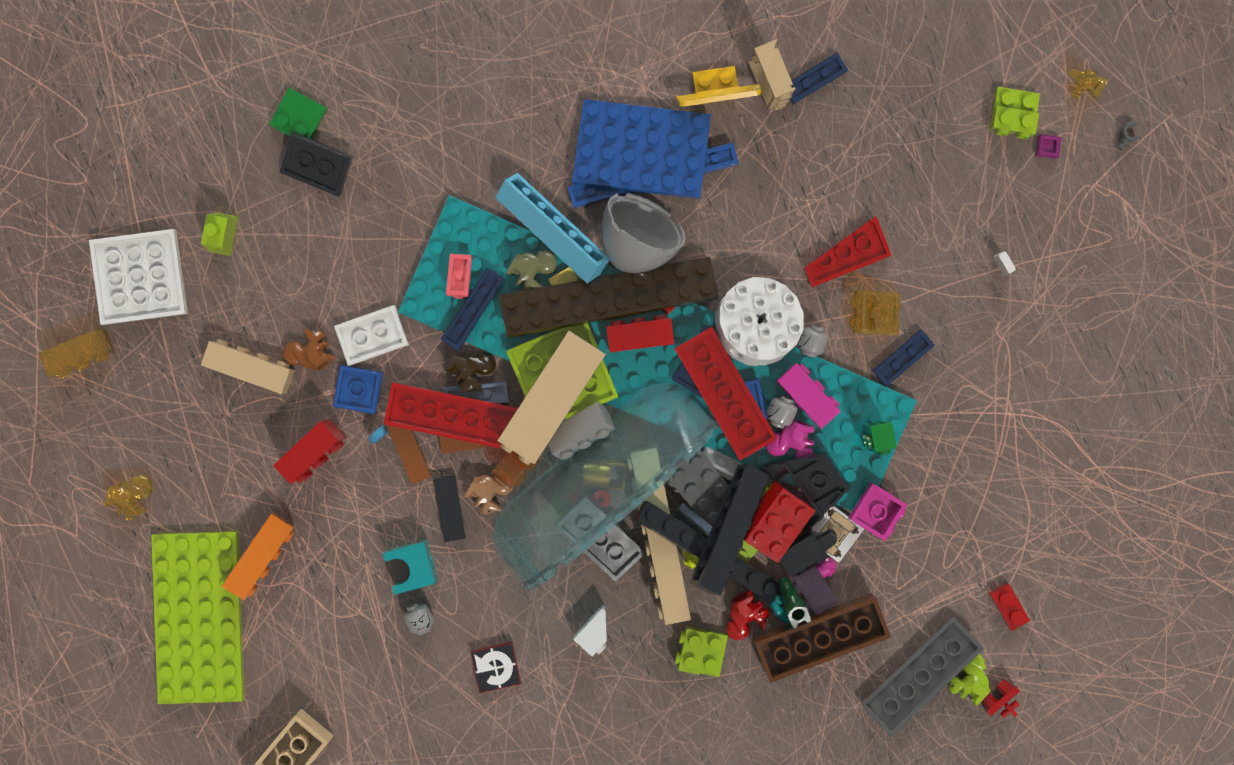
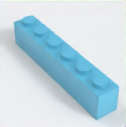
(552, 228)

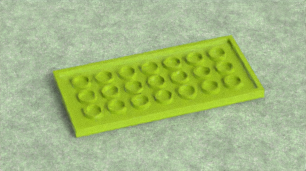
(197, 618)

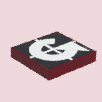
(496, 667)

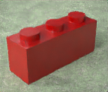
(640, 334)

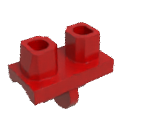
(1008, 693)

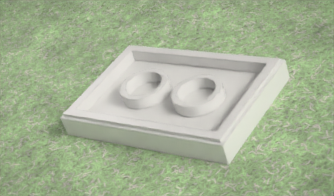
(371, 335)

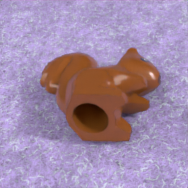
(309, 356)

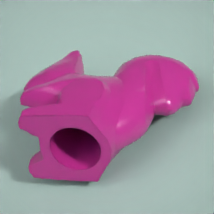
(794, 437)

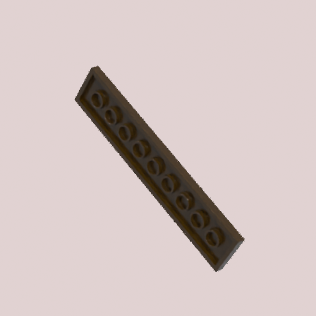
(608, 297)

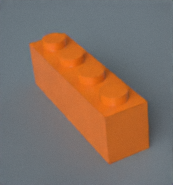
(258, 555)

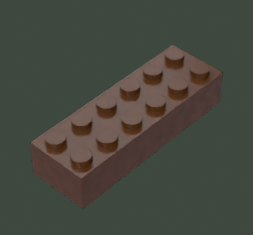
(823, 639)

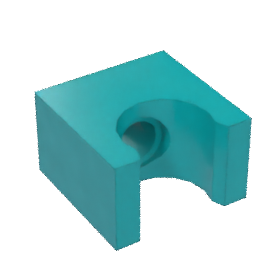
(420, 562)

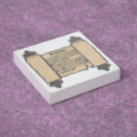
(846, 532)

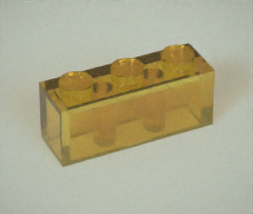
(77, 353)

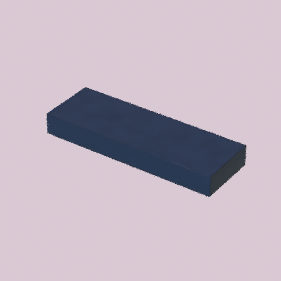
(817, 77)
(903, 357)

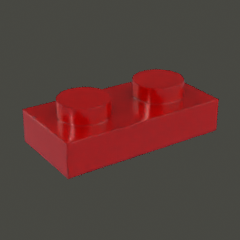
(1009, 607)

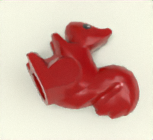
(742, 613)

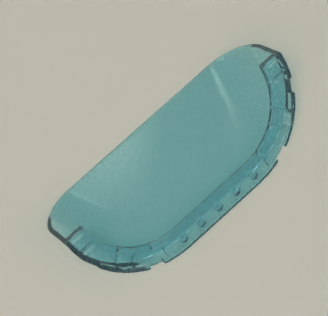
(602, 483)

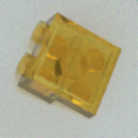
(875, 313)

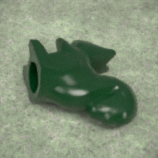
(793, 603)

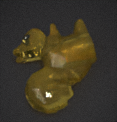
(124, 495)

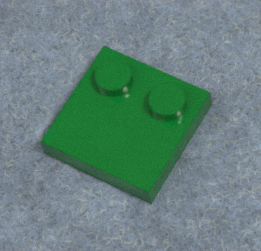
(298, 115)

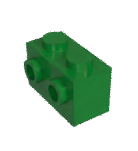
(879, 437)

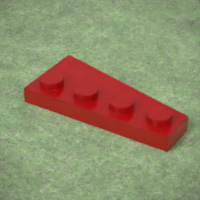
(852, 253)

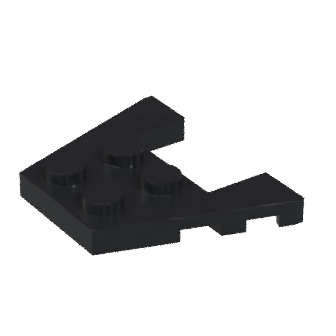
(817, 479)

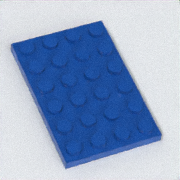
(641, 149)

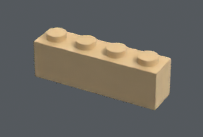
(248, 367)

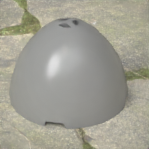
(639, 233)

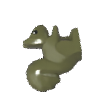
(528, 264)

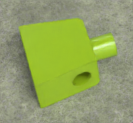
(219, 233)

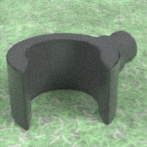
(1125, 138)

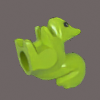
(973, 683)

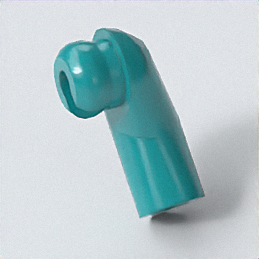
(779, 610)

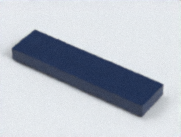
(472, 309)

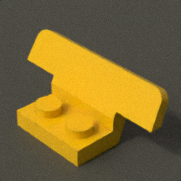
(717, 86)

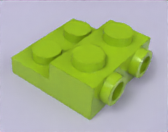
(1014, 113)
(701, 651)

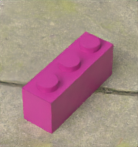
(808, 395)

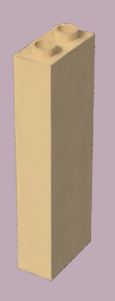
(551, 398)

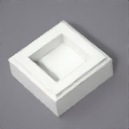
(1004, 263)

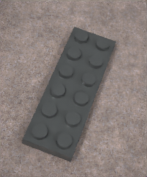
(922, 676)

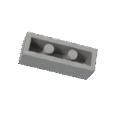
(581, 431)

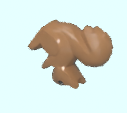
(483, 490)

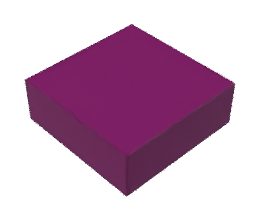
(1048, 146)

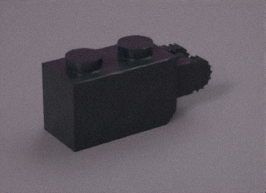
(808, 549)

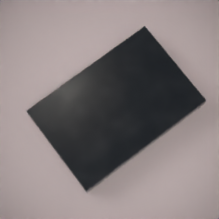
(316, 164)

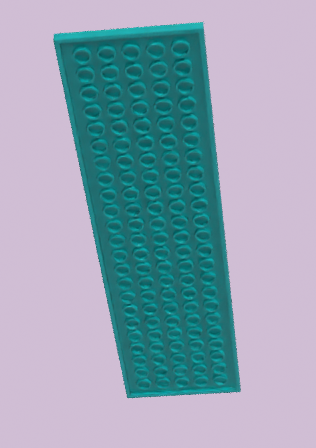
(496, 243)

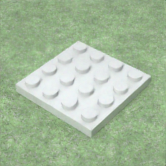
(138, 277)

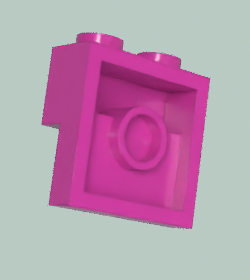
(878, 511)

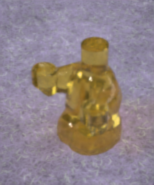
(1087, 81)

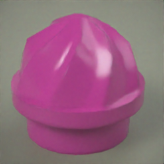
(826, 567)

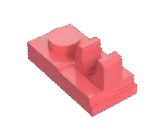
(459, 275)

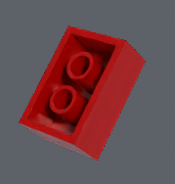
(310, 452)
(777, 522)

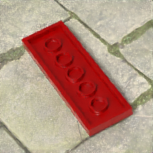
(725, 393)
(447, 415)

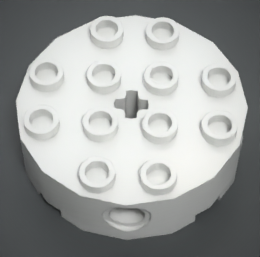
(764, 301)

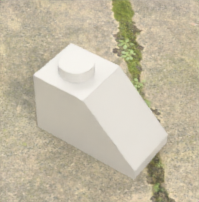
(593, 633)

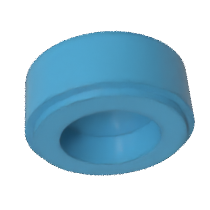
(378, 434)

